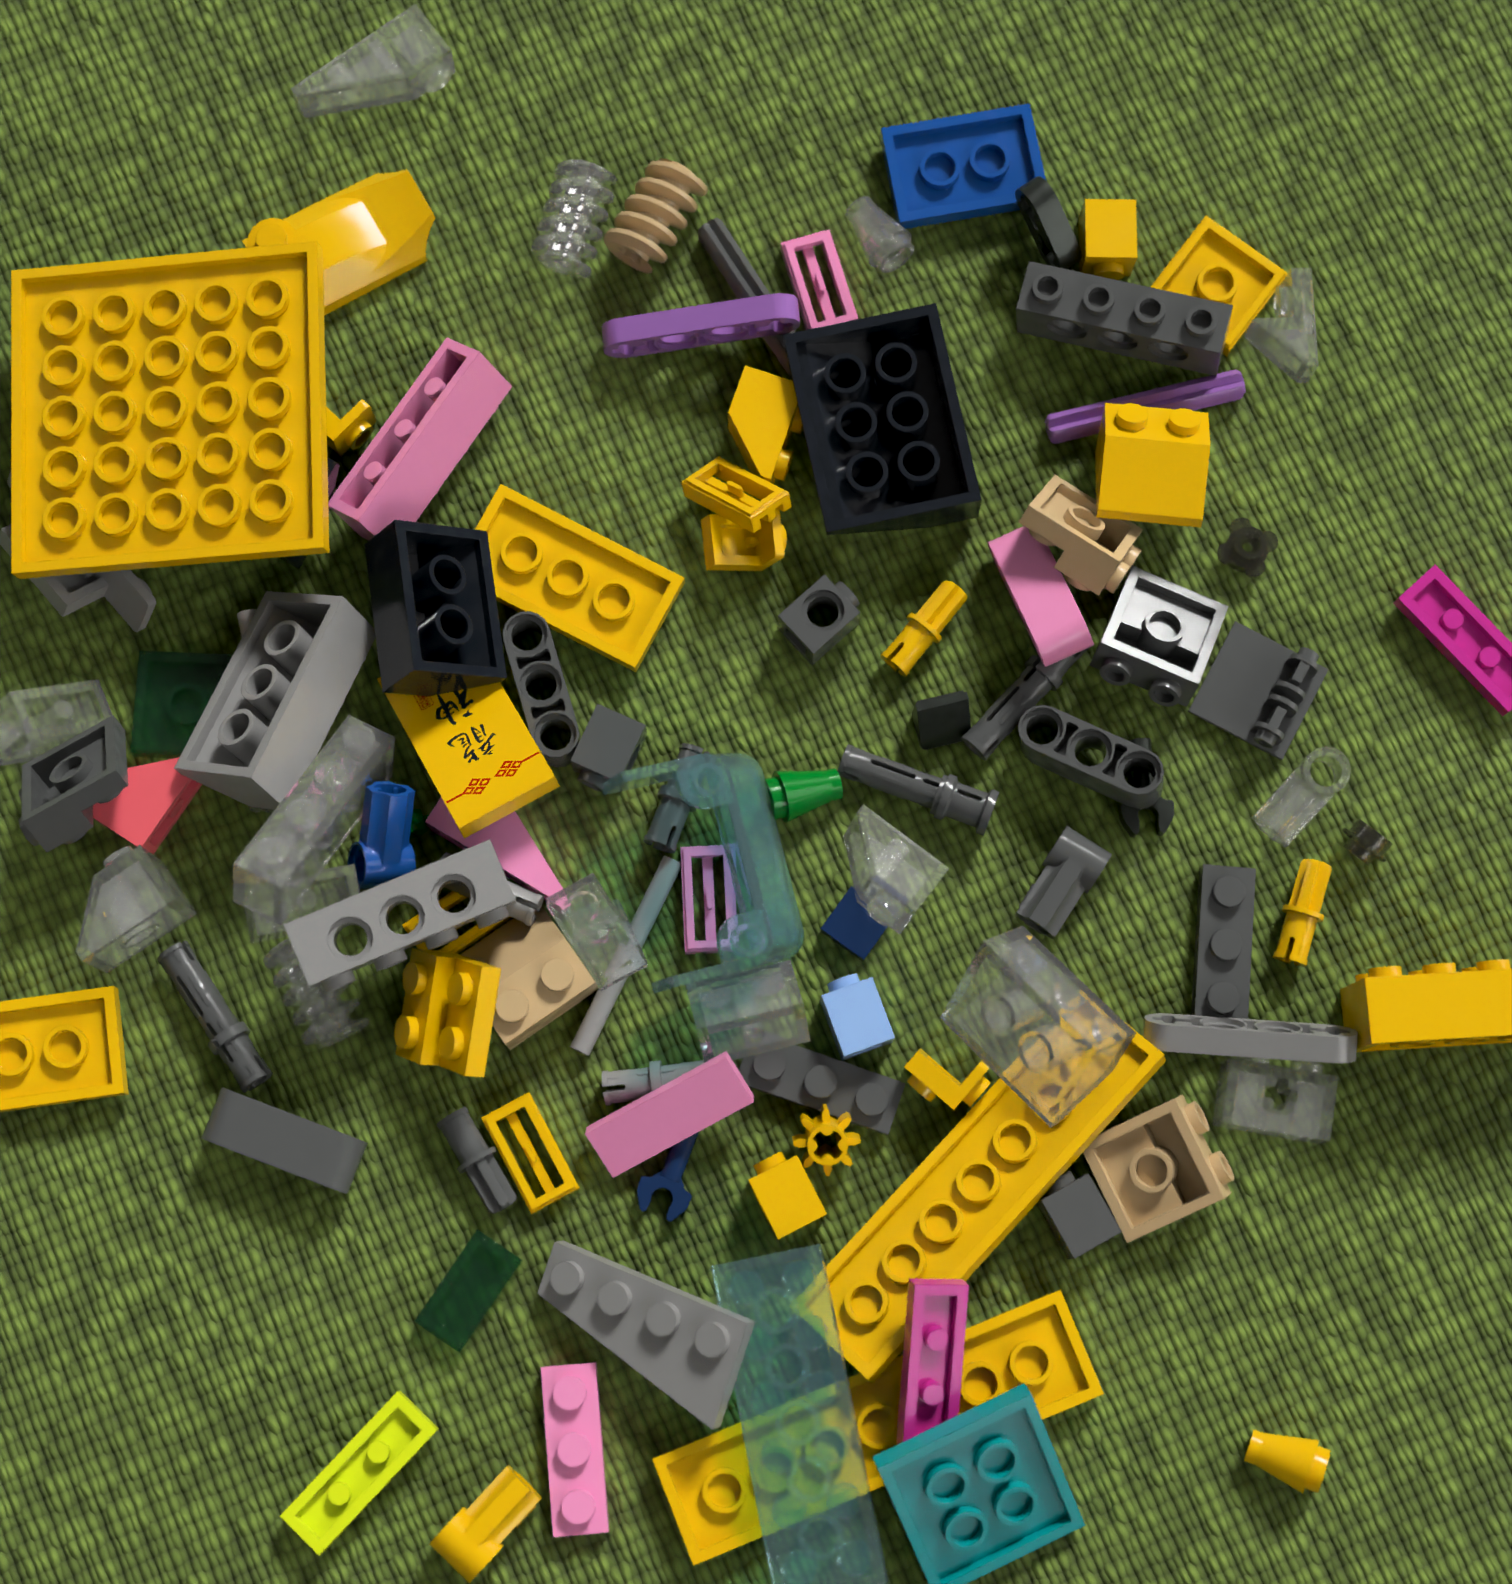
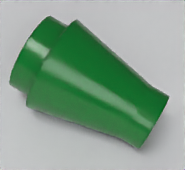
(802, 791)

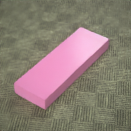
(669, 1114)

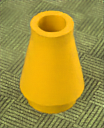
(1290, 1459)

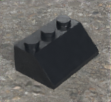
(434, 609)

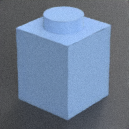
(856, 1016)

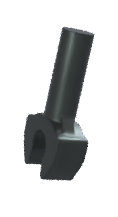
(1162, 809)

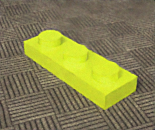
(359, 1472)

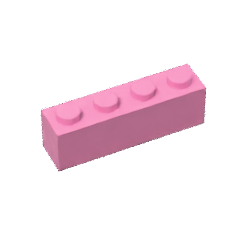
(421, 440)

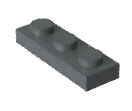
(1223, 941)
(817, 1080)

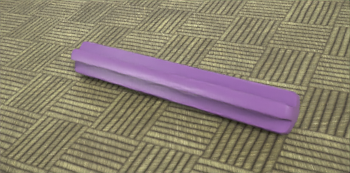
(1189, 394)

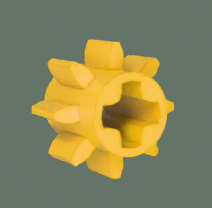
(825, 1154)

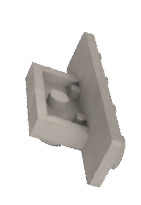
(69, 593)

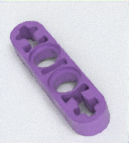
(701, 325)

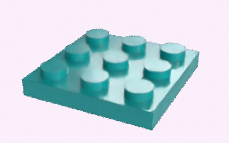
(979, 1489)

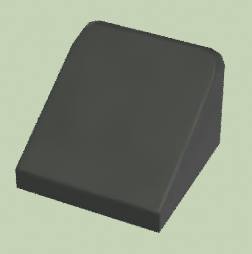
(942, 719)

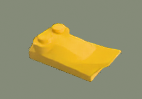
(364, 231)

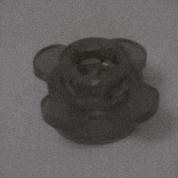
(1237, 558)

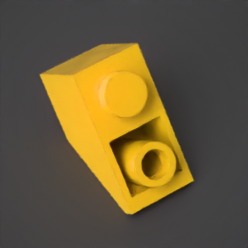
(762, 421)

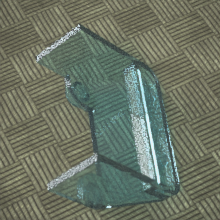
(769, 916)

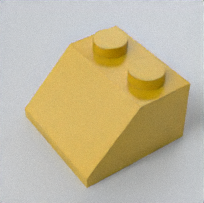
(1152, 464)

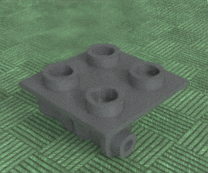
(1259, 690)

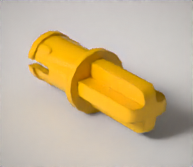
(924, 627)
(1303, 912)

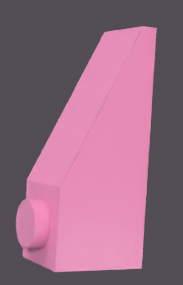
(512, 843)

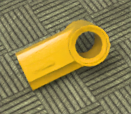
(477, 1532)

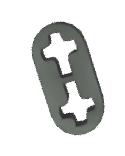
(1048, 223)

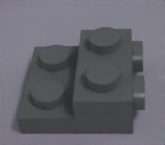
(1158, 638)
(67, 783)

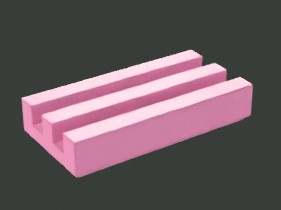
(806, 244)
(707, 854)

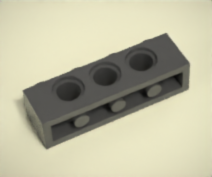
(1123, 318)

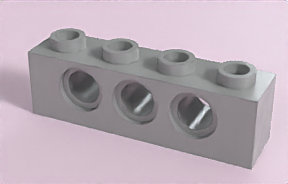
(317, 933)

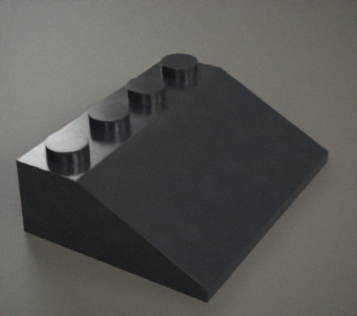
(883, 423)

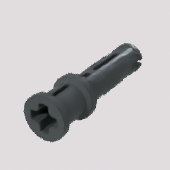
(942, 795)

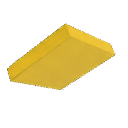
(1223, 270)

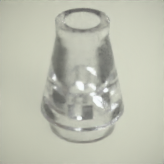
(881, 237)

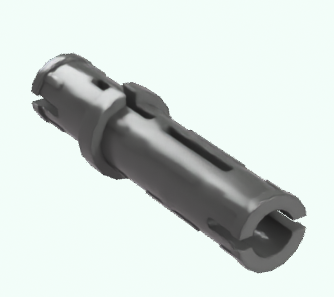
(1012, 704)
(225, 1032)

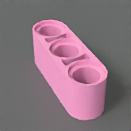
(1040, 596)

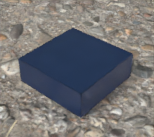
(853, 927)

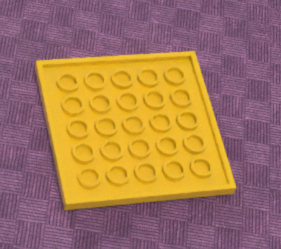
(168, 411)

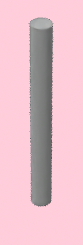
(641, 925)

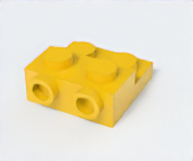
(447, 1011)

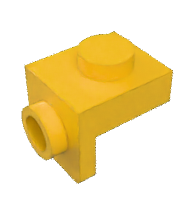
(352, 429)
(737, 549)
(933, 1080)

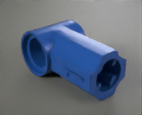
(384, 835)

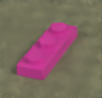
(1461, 635)
(932, 1354)

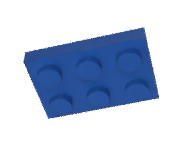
(960, 165)

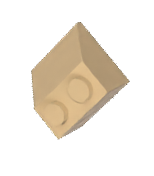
(537, 976)

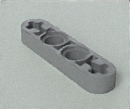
(1251, 1038)

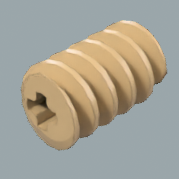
(652, 212)

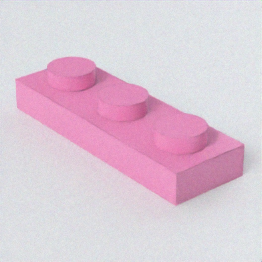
(574, 1449)

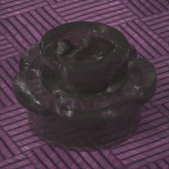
(1366, 842)

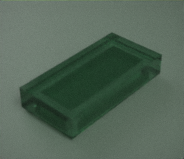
(468, 1290)

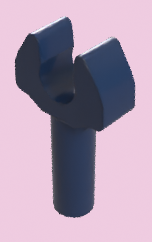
(670, 1179)

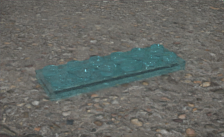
(801, 1423)

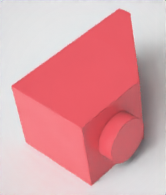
(148, 804)

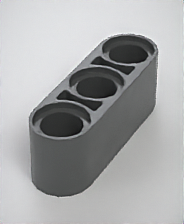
(536, 665)
(1075, 736)
(284, 1140)

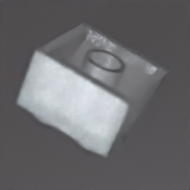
(129, 908)

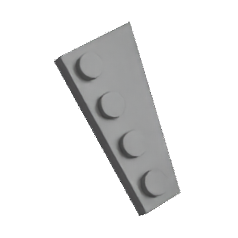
(657, 1329)

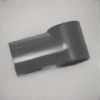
(1068, 872)

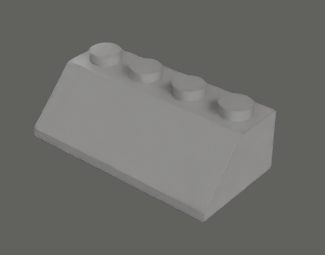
(277, 697)

